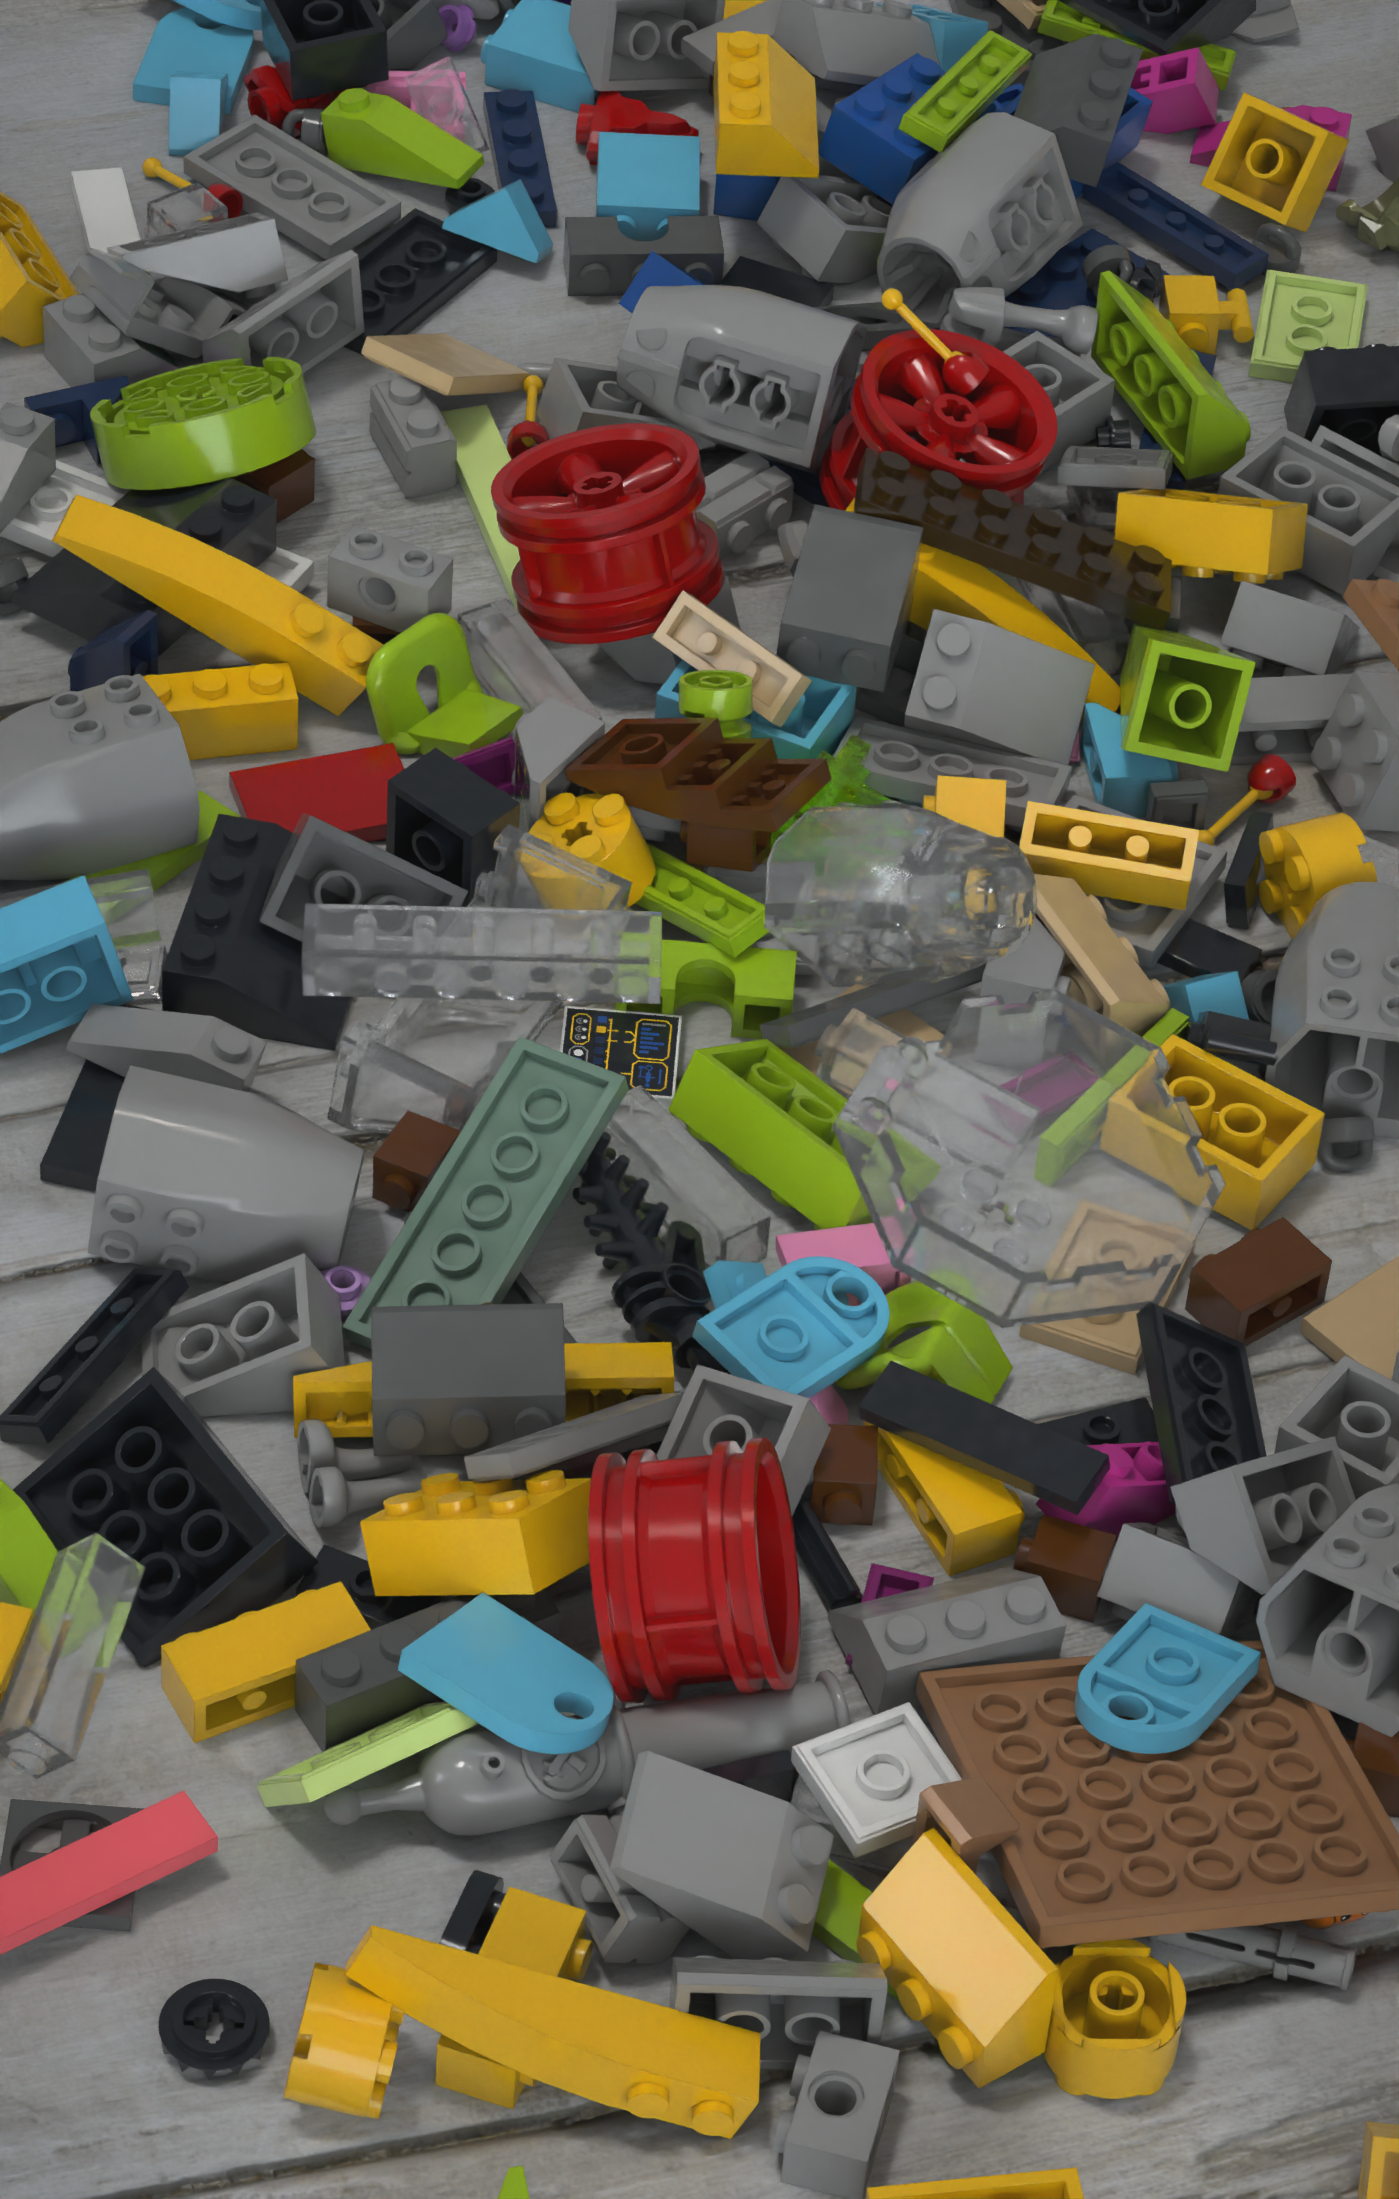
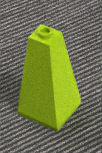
(1182, 698)

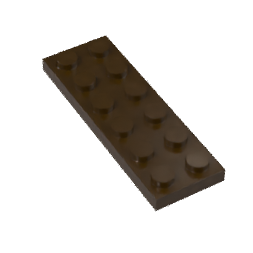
(1017, 539)

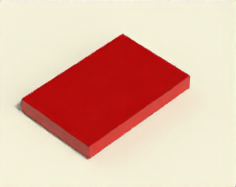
(336, 788)

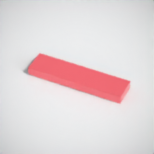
(102, 1868)

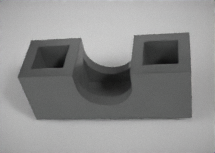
(606, 262)

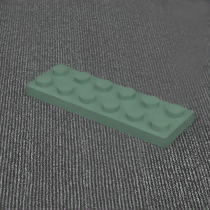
(496, 1185)

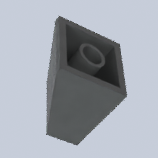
(850, 597)

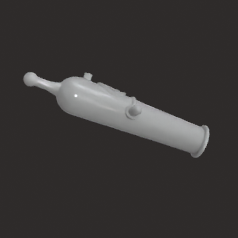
(489, 1785)

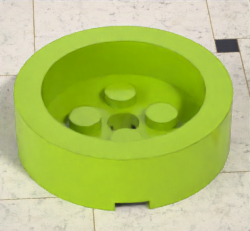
(203, 423)

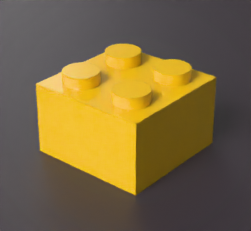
(1275, 162)

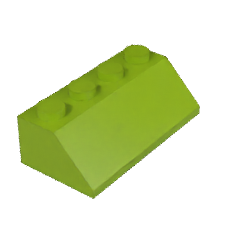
(1166, 382)
(773, 1125)

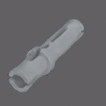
(1274, 1950)

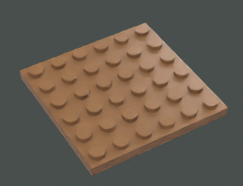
(1121, 1844)

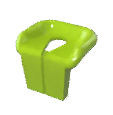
(464, 714)
(953, 1351)

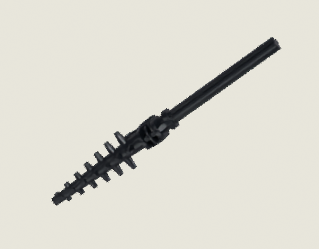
(662, 1303)

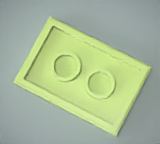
(1300, 316)
(363, 1754)

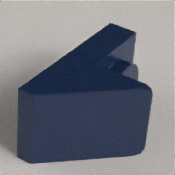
(72, 410)

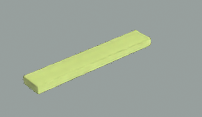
(478, 461)

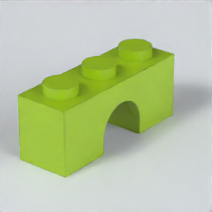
(750, 987)

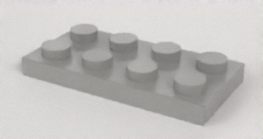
(295, 185)
(908, 760)

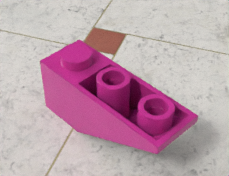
(1128, 1493)

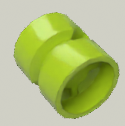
(720, 696)

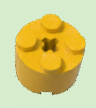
(600, 833)
(1308, 862)
(1114, 2020)
(343, 2046)

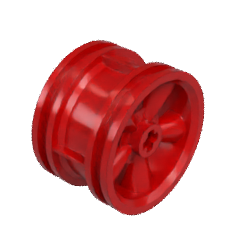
(997, 428)
(607, 531)
(694, 1571)

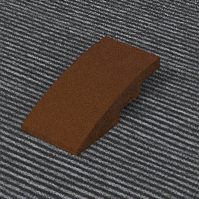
(697, 775)

